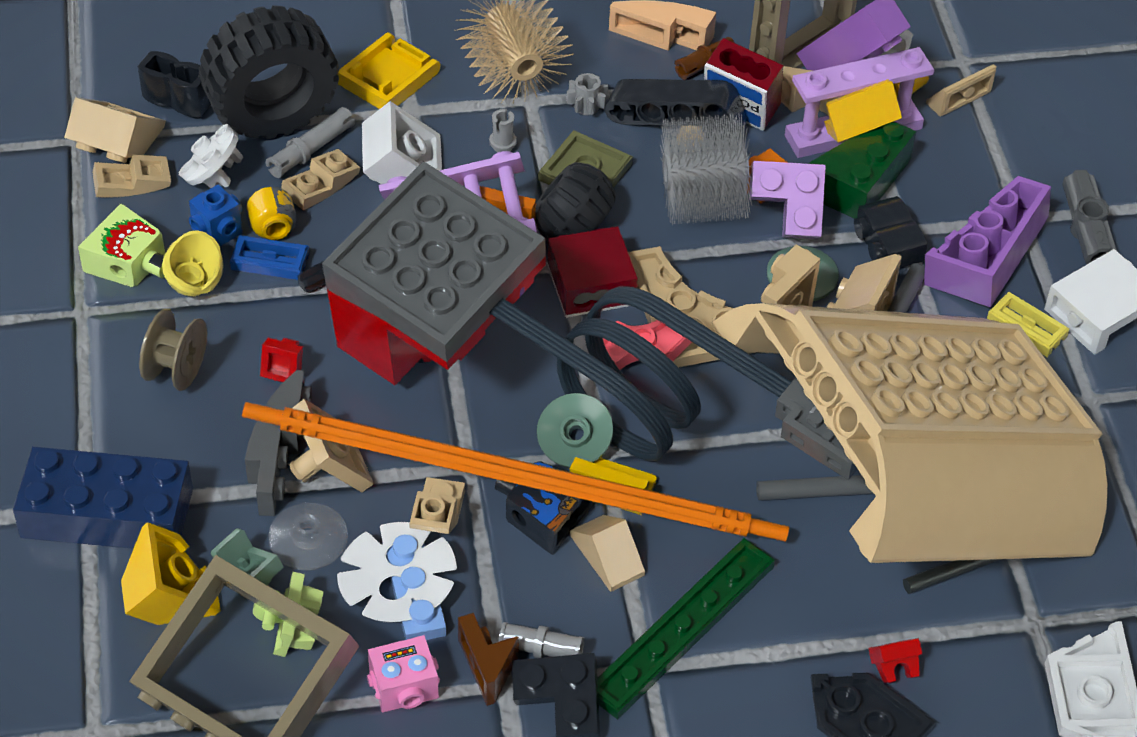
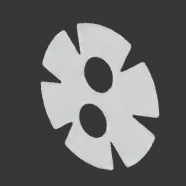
(371, 558)

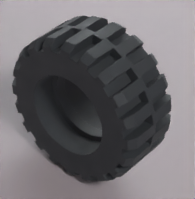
(255, 44)

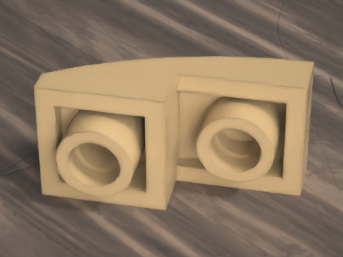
(326, 176)

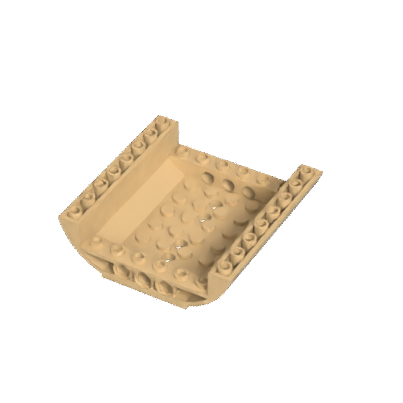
(949, 426)

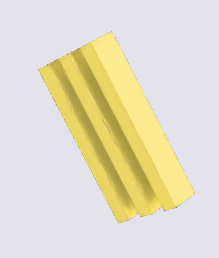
(1042, 340)

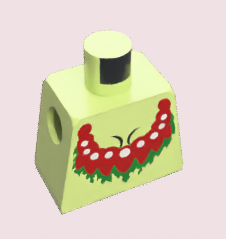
(123, 249)

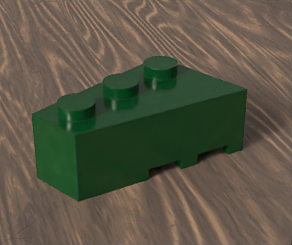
(865, 166)

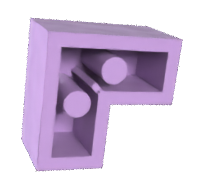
(799, 188)

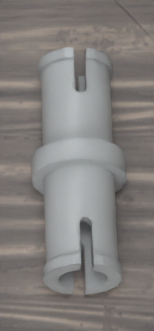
(542, 641)

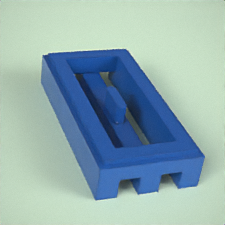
(268, 261)

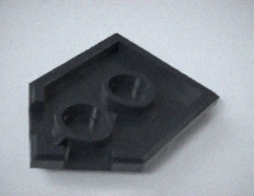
(864, 708)

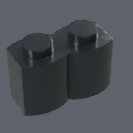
(172, 84)
(890, 231)

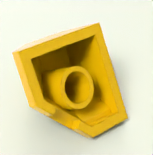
(159, 576)

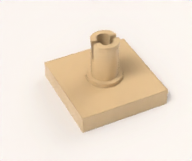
(335, 458)

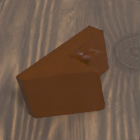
(488, 661)

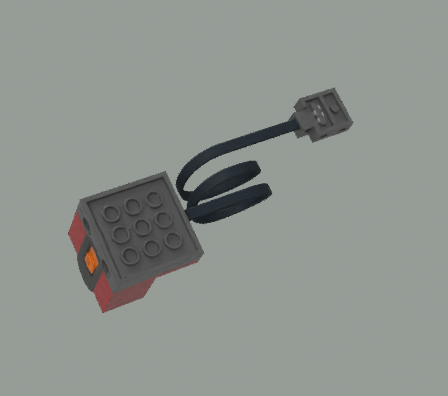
(445, 264)

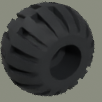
(574, 201)

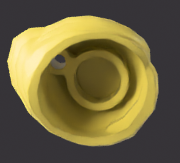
(193, 264)

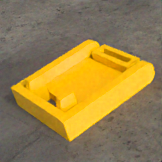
(393, 72)

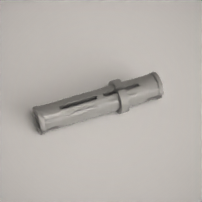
(300, 149)

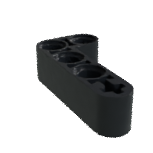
(656, 99)

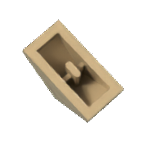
(609, 550)

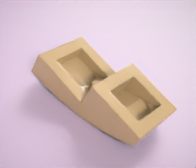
(141, 176)

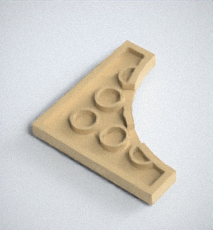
(662, 280)

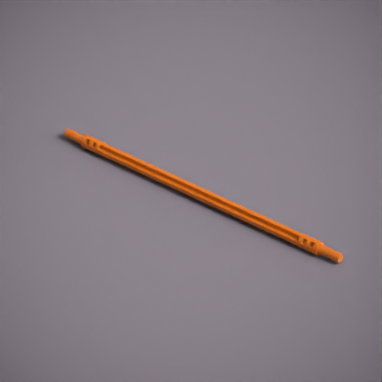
(515, 471)

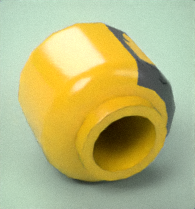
(271, 213)

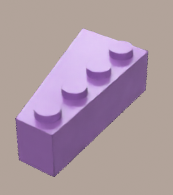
(858, 37)
(989, 248)

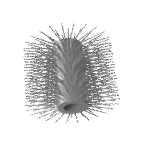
(705, 169)

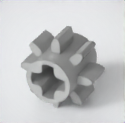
(587, 94)

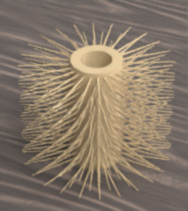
(513, 43)

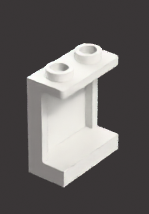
(1096, 299)

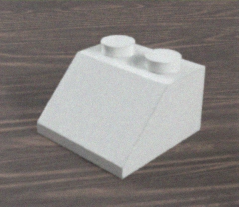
(397, 144)

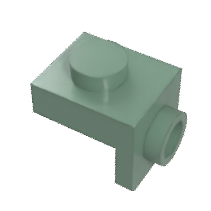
(239, 552)

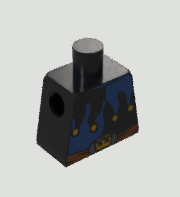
(541, 513)

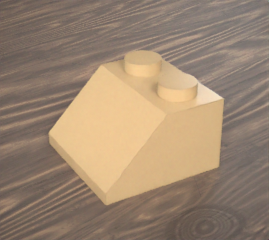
(111, 129)
(869, 285)

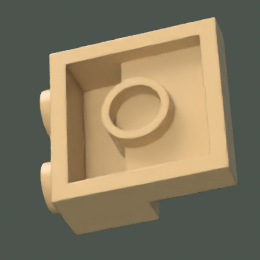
(793, 278)

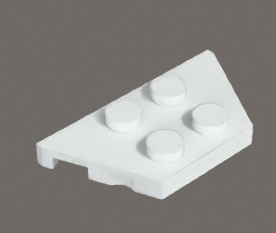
(1094, 686)

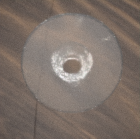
(311, 547)

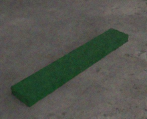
(681, 627)

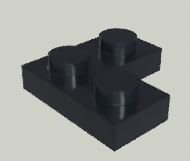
(568, 682)

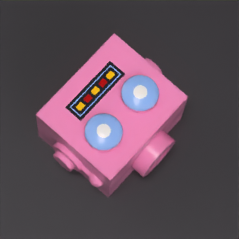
(403, 674)

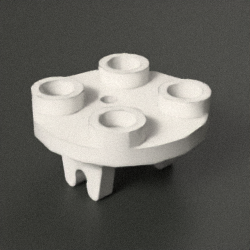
(209, 158)

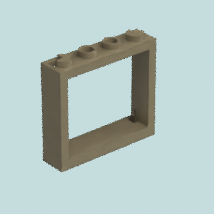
(770, 29)
(310, 695)

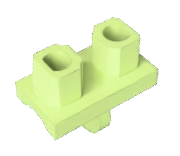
(287, 634)

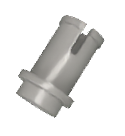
(502, 137)

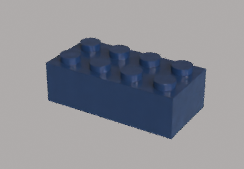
(100, 496)

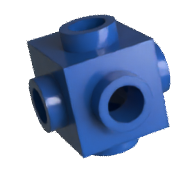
(216, 214)

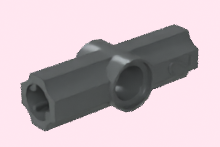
(1088, 215)

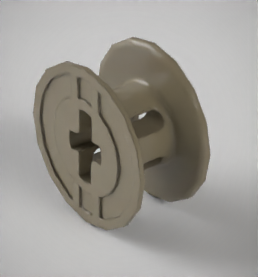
(173, 349)

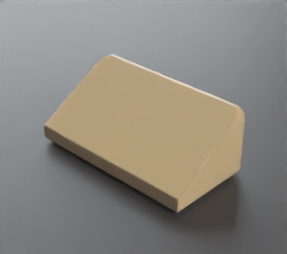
(963, 91)

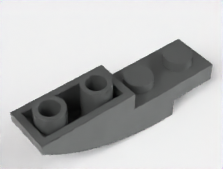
(270, 447)

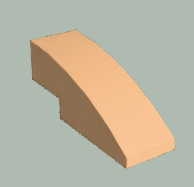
(662, 23)

